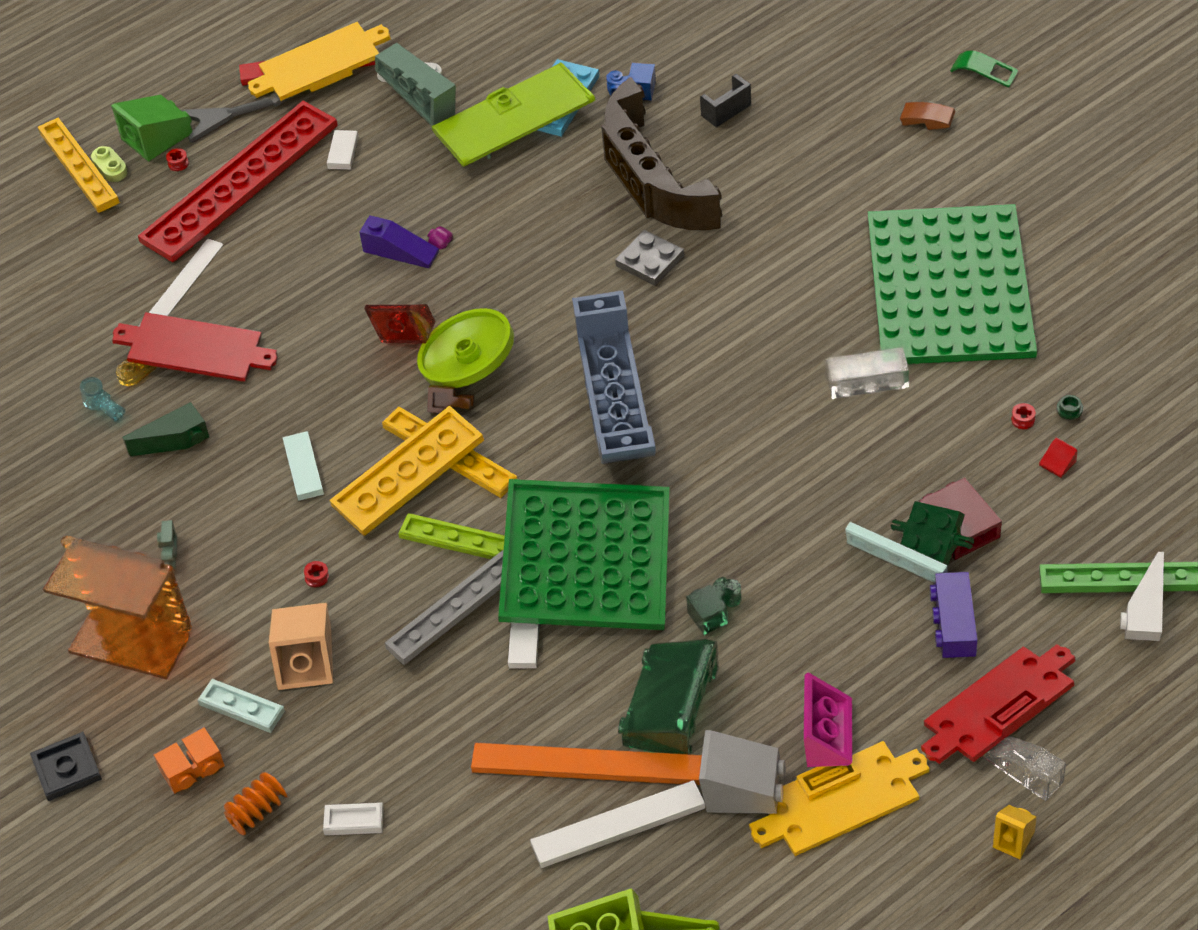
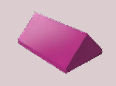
(826, 724)

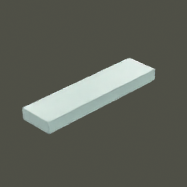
(893, 552)

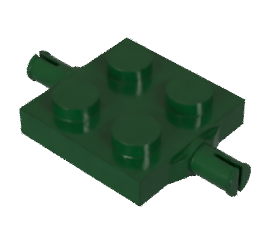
(933, 531)

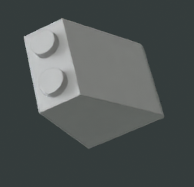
(740, 775)

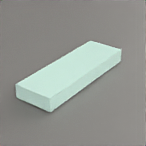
(303, 466)
(241, 705)

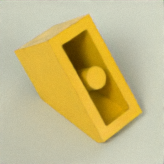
(1013, 830)

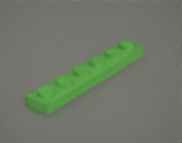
(1114, 577)

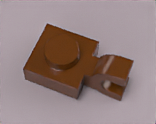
(443, 396)

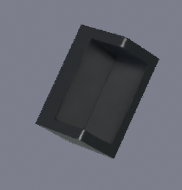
(728, 104)

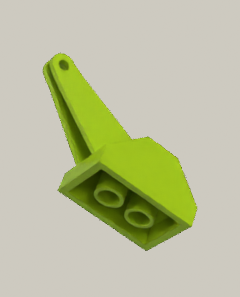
(622, 912)

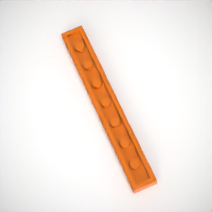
(586, 763)

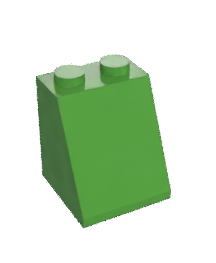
(151, 124)

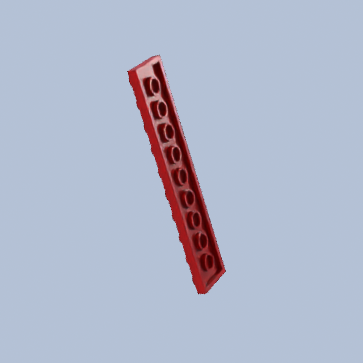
(237, 181)

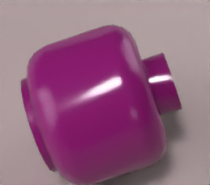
(440, 237)

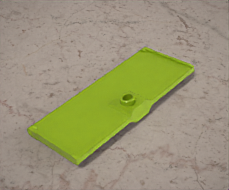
(512, 113)

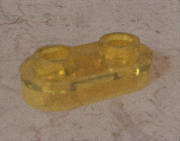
(132, 373)

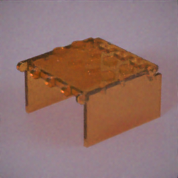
(133, 603)

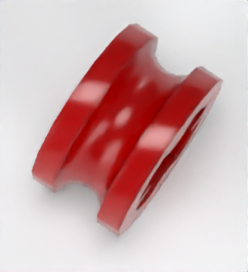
(181, 159)
(1023, 409)
(317, 581)

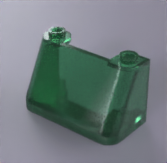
(669, 696)

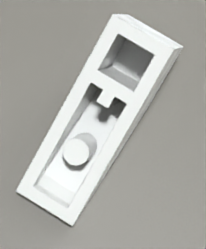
(1145, 607)

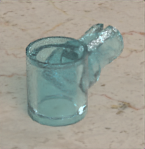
(100, 399)

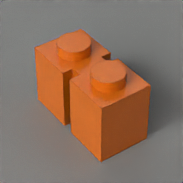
(201, 752)

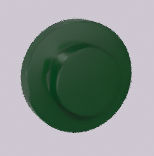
(1069, 407)

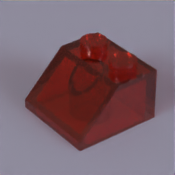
(401, 322)

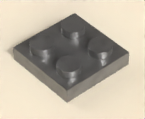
(649, 257)

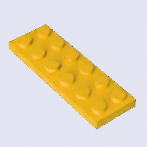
(406, 470)

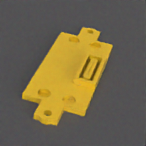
(319, 61)
(841, 798)

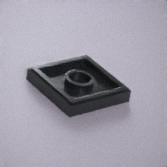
(65, 766)

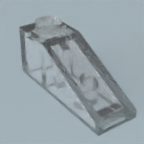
(1028, 765)

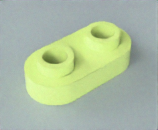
(109, 164)

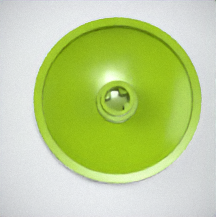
(466, 348)

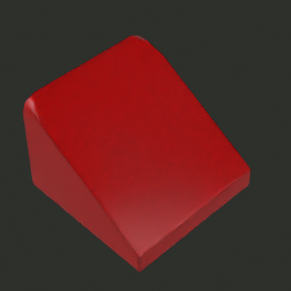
(1059, 457)

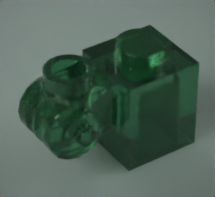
(710, 603)

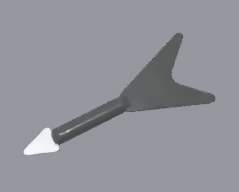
(214, 117)

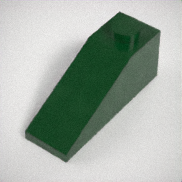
(168, 433)

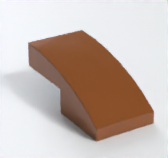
(932, 114)

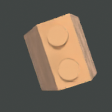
(301, 646)

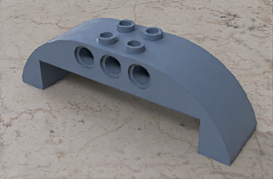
(612, 378)

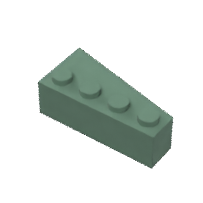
(417, 83)

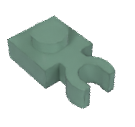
(168, 542)

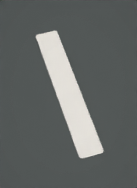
(186, 277)

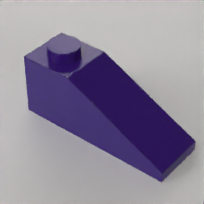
(394, 242)

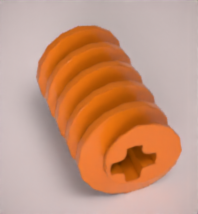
(253, 801)

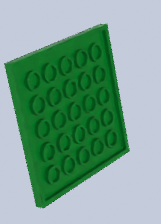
(585, 554)

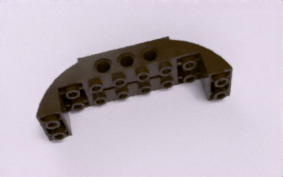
(644, 173)

